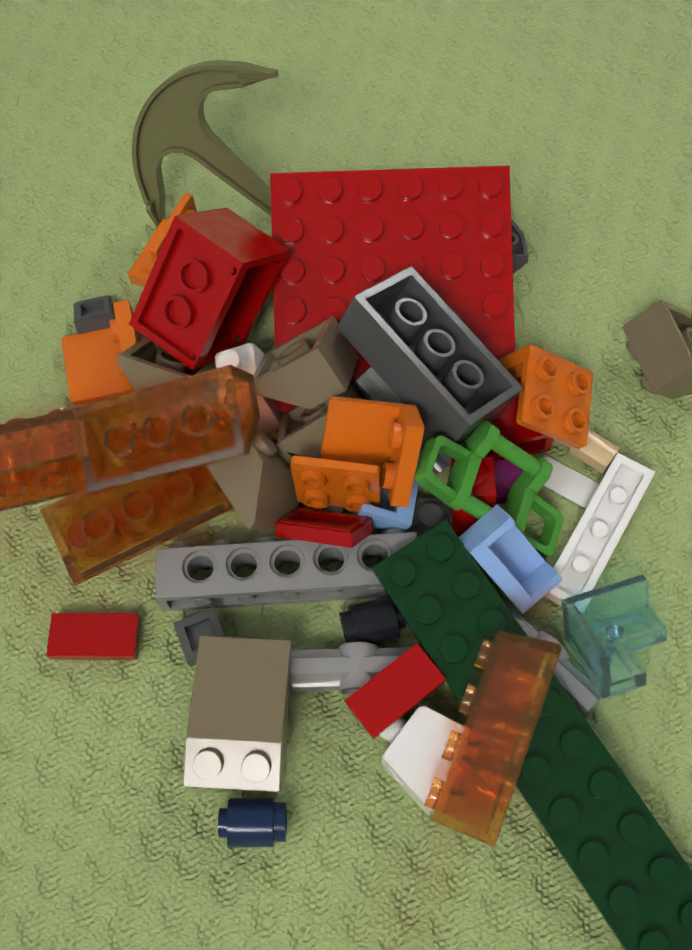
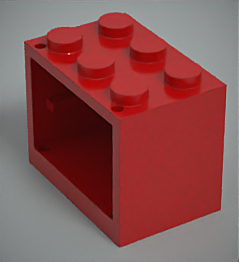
(207, 285)

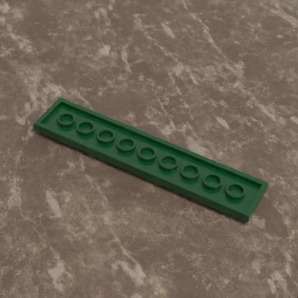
(567, 772)

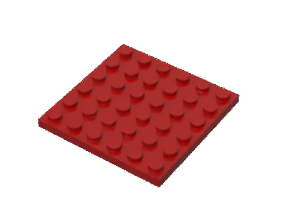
(371, 224)

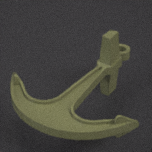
(176, 123)

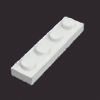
(600, 528)

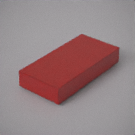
(324, 527)
(93, 636)
(394, 691)

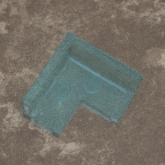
(607, 628)

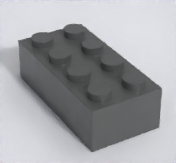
(428, 356)

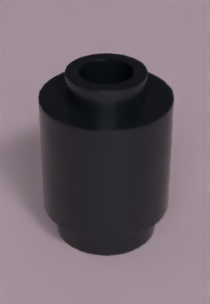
(372, 621)

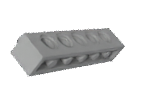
(266, 586)

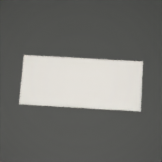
(570, 483)

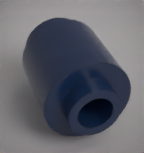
(253, 822)

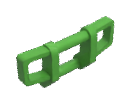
(464, 472)

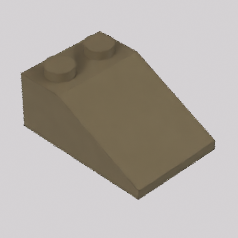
(238, 714)

